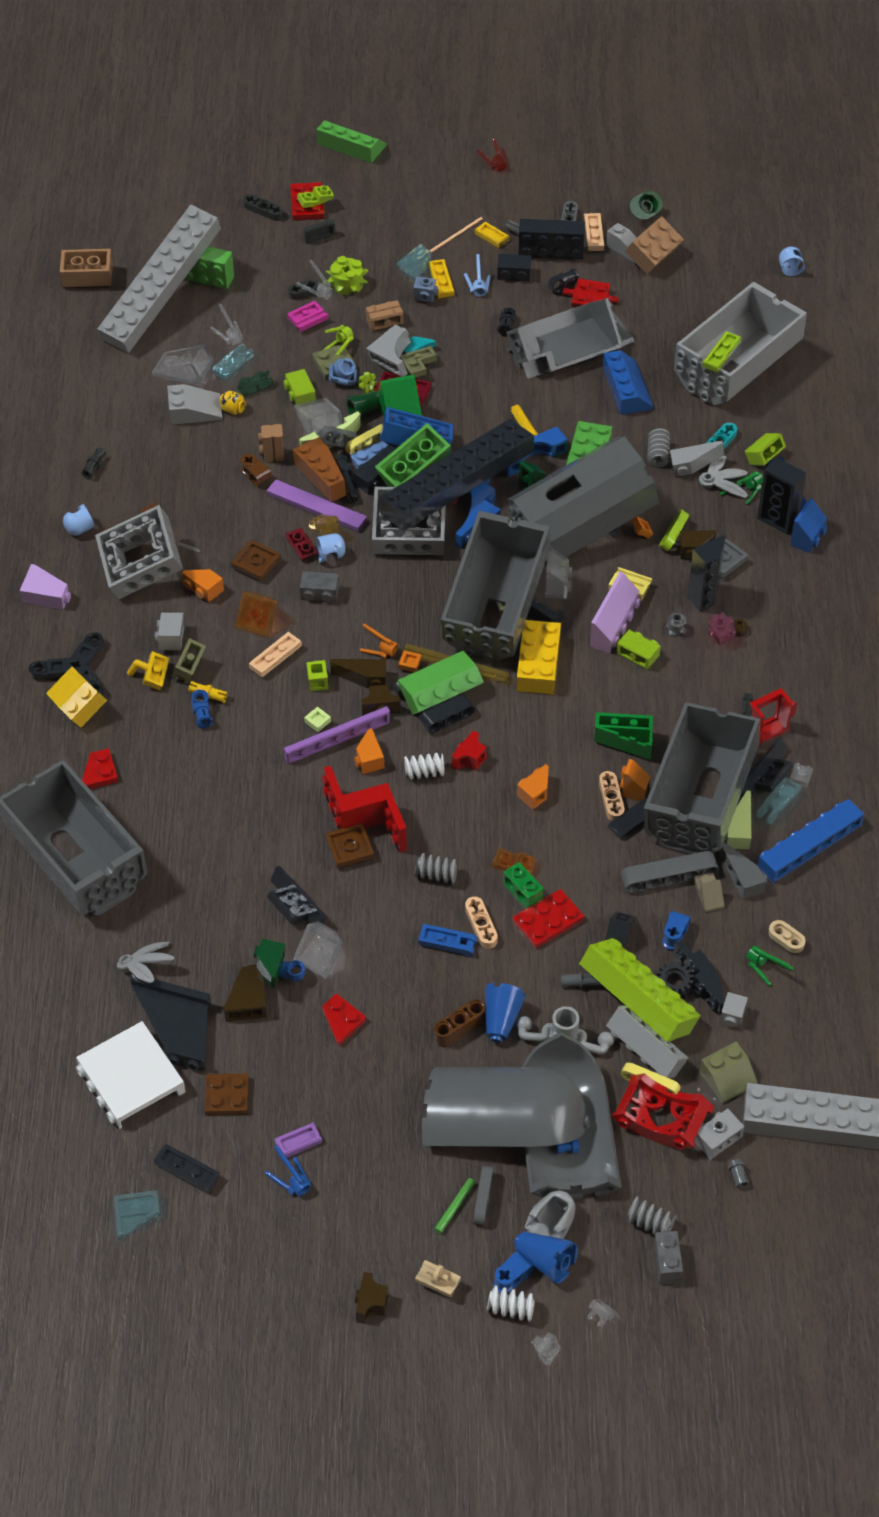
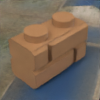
(384, 315)
(272, 443)

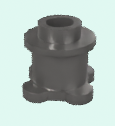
(676, 624)

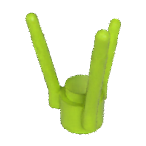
(343, 335)

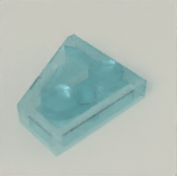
(415, 262)

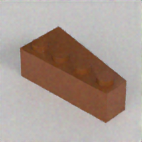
(320, 468)

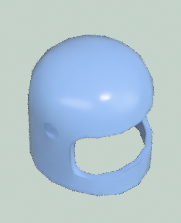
(791, 257)
(78, 522)
(329, 544)

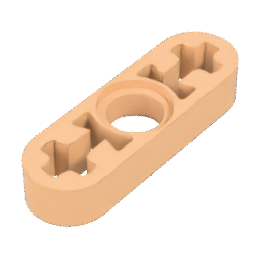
(614, 788)
(480, 930)

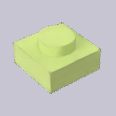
(317, 719)

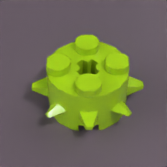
(347, 275)

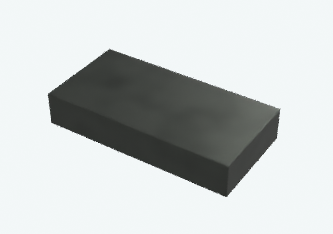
(319, 231)

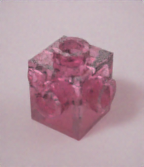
(721, 628)

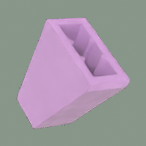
(44, 589)

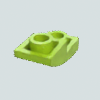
(319, 196)

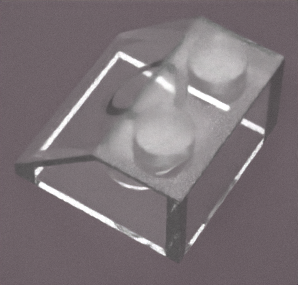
(557, 575)

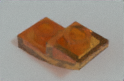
(505, 859)

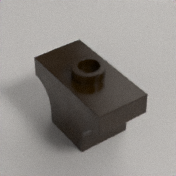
(379, 698)
(370, 1298)

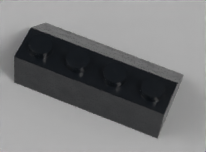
(706, 573)

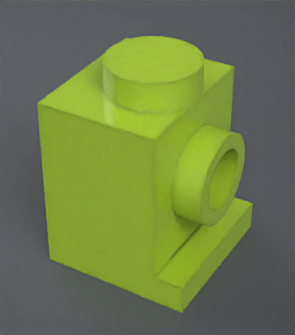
(317, 675)

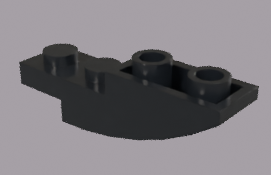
(705, 977)

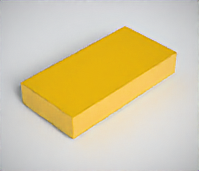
(492, 234)

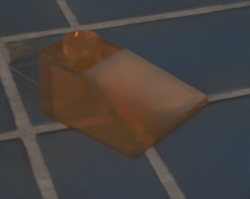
(256, 613)

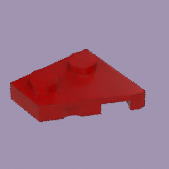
(99, 770)
(342, 1018)

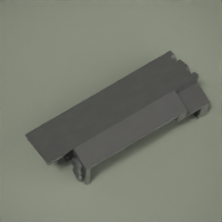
(567, 338)

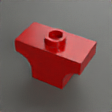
(469, 753)

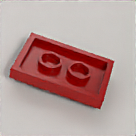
(298, 211)
(548, 918)

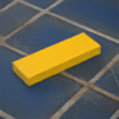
(439, 272)

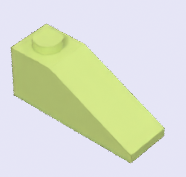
(739, 831)

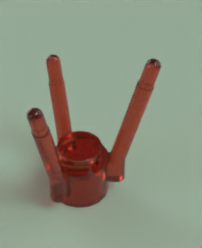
(499, 161)

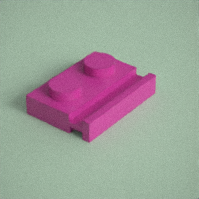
(307, 316)

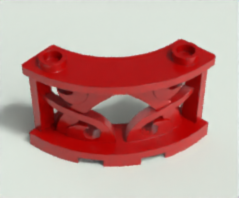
(689, 1105)

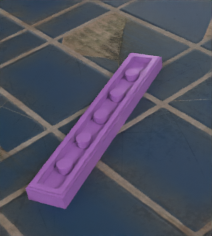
(316, 504)
(336, 735)

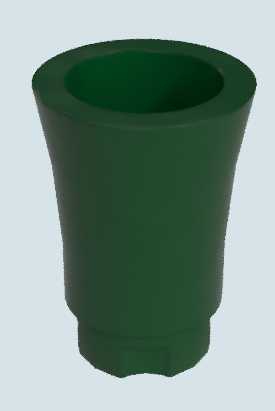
(363, 403)

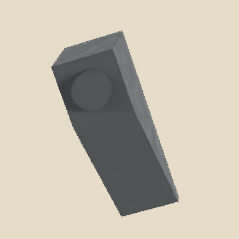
(743, 872)

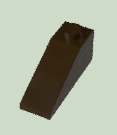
(360, 671)

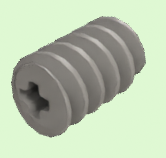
(658, 447)
(436, 868)
(649, 1217)

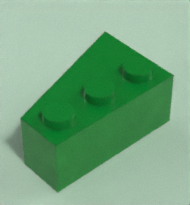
(625, 732)

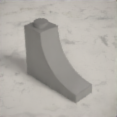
(388, 349)

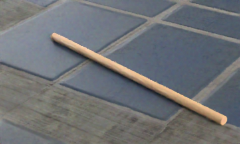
(456, 234)

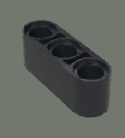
(446, 713)

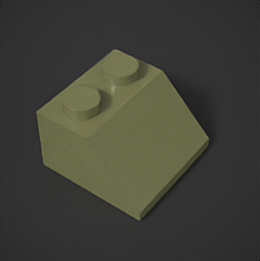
(727, 1072)

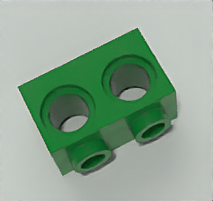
(522, 885)

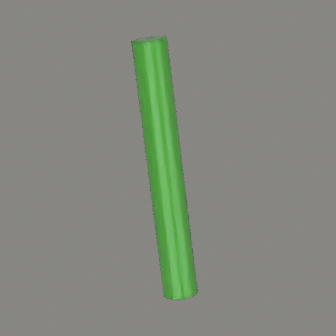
(454, 1206)

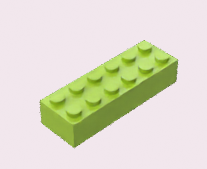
(640, 989)

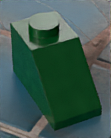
(529, 474)
(269, 960)

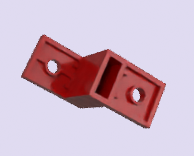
(366, 806)

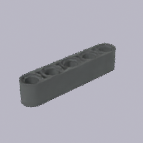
(668, 871)

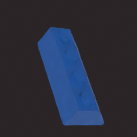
(626, 383)
(401, 425)

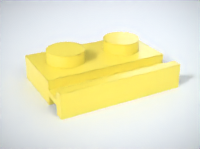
(641, 582)

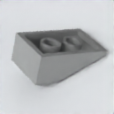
(193, 404)

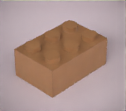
(654, 245)
(86, 267)

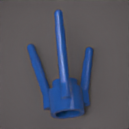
(298, 1182)

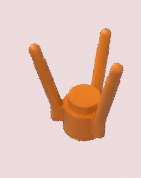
(387, 646)

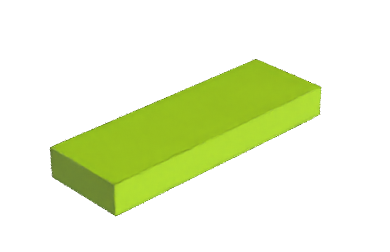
(721, 351)

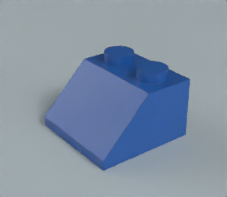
(808, 527)

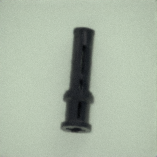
(346, 472)

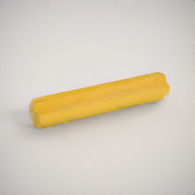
(522, 419)

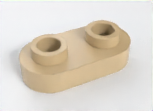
(787, 937)

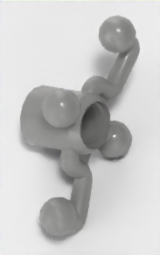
(569, 1017)

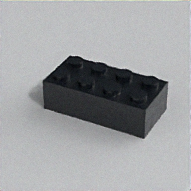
(551, 238)
(781, 495)

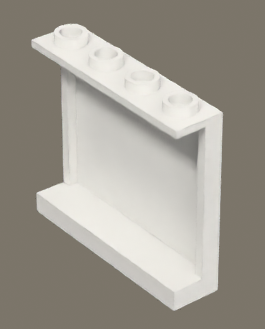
(128, 1073)

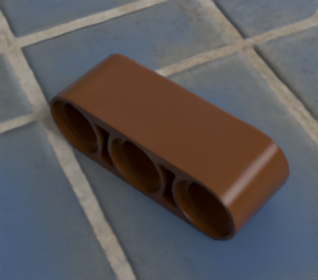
(456, 1031)

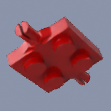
(589, 291)

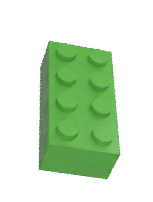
(213, 268)
(587, 438)

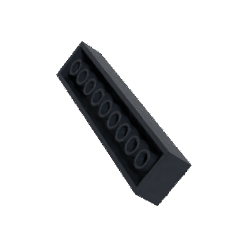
(456, 474)

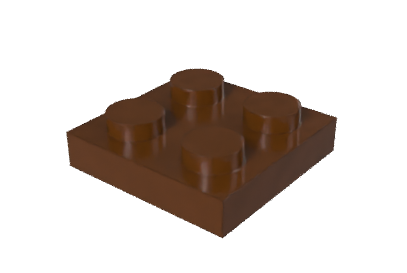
(255, 560)
(349, 845)
(226, 1094)

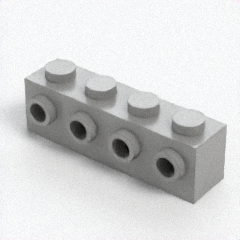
(644, 1041)

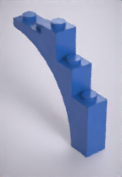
(481, 499)

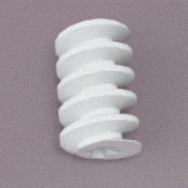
(424, 766)
(511, 1303)

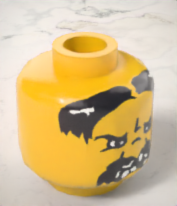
(232, 402)

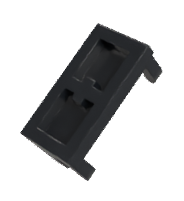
(540, 612)

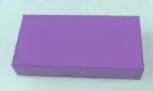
(299, 1140)

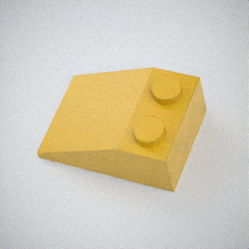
(76, 697)

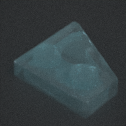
(134, 1210)

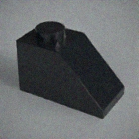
(620, 927)

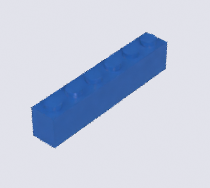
(810, 840)

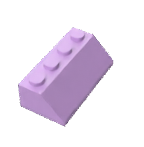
(614, 614)

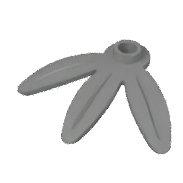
(719, 478)
(134, 962)

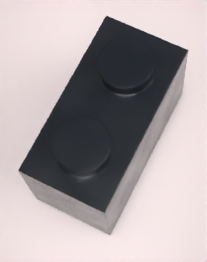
(514, 267)

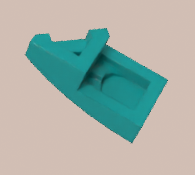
(419, 343)

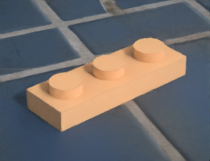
(594, 232)
(275, 654)

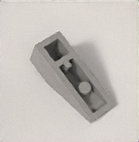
(619, 239)
(693, 458)

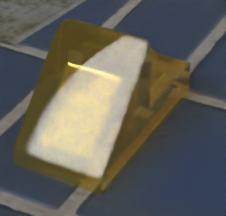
(324, 524)

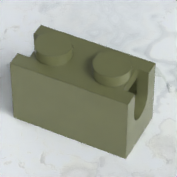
(188, 661)

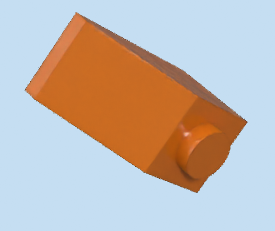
(368, 754)

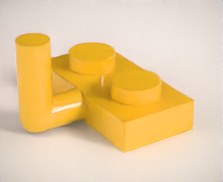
(154, 669)

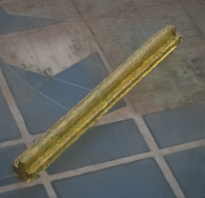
(435, 657)

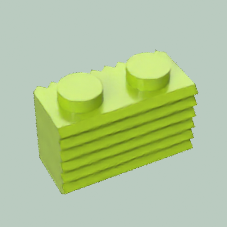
(299, 387)
(765, 449)
(638, 649)

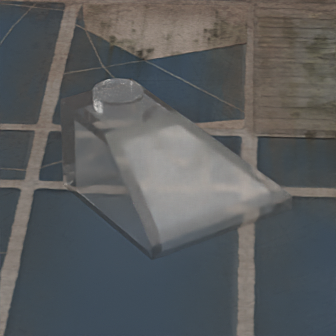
(318, 948)

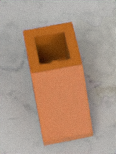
(204, 583)
(634, 781)
(534, 787)

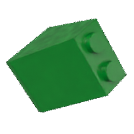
(400, 394)

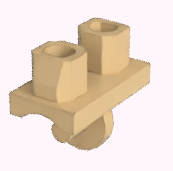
(437, 1278)

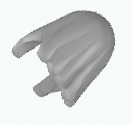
(552, 1215)

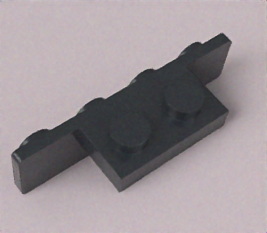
(769, 770)
(292, 900)

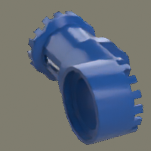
(202, 715)
(287, 966)

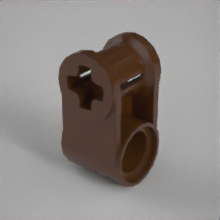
(255, 469)

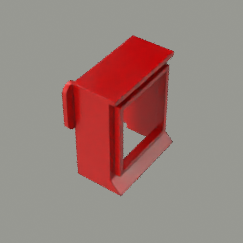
(780, 722)

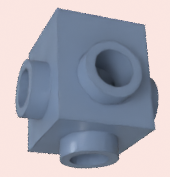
(425, 289)

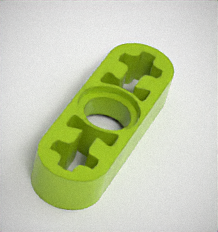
(674, 530)

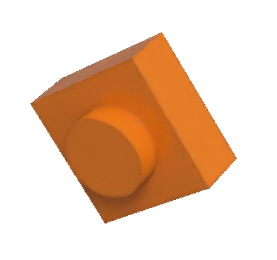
(642, 527)
(410, 661)

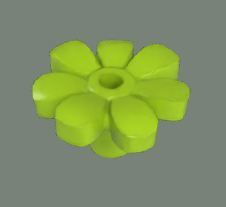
(367, 382)

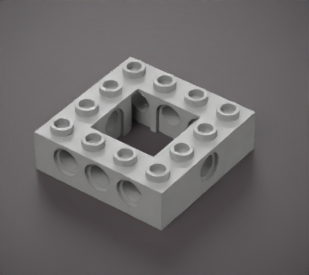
(412, 540)
(113, 542)

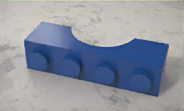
(549, 443)

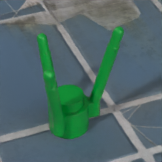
(751, 481)
(759, 957)

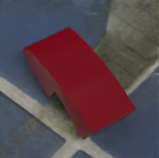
(301, 544)

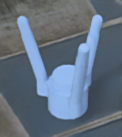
(479, 287)

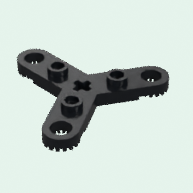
(82, 656)

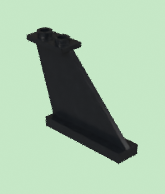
(177, 1018)

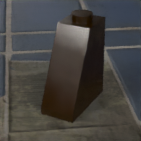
(247, 996)

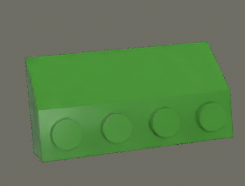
(349, 141)
(413, 456)
(439, 682)

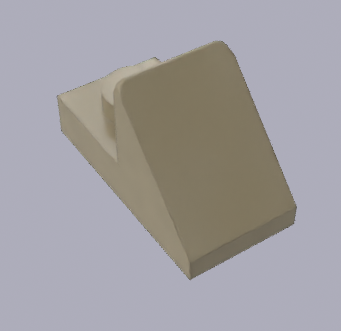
(709, 892)

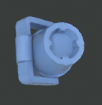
(342, 371)

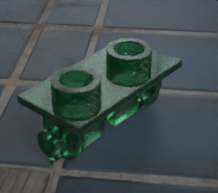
(247, 385)

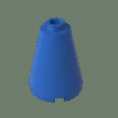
(502, 1009)
(548, 1254)

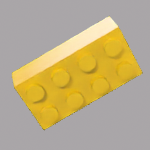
(538, 657)

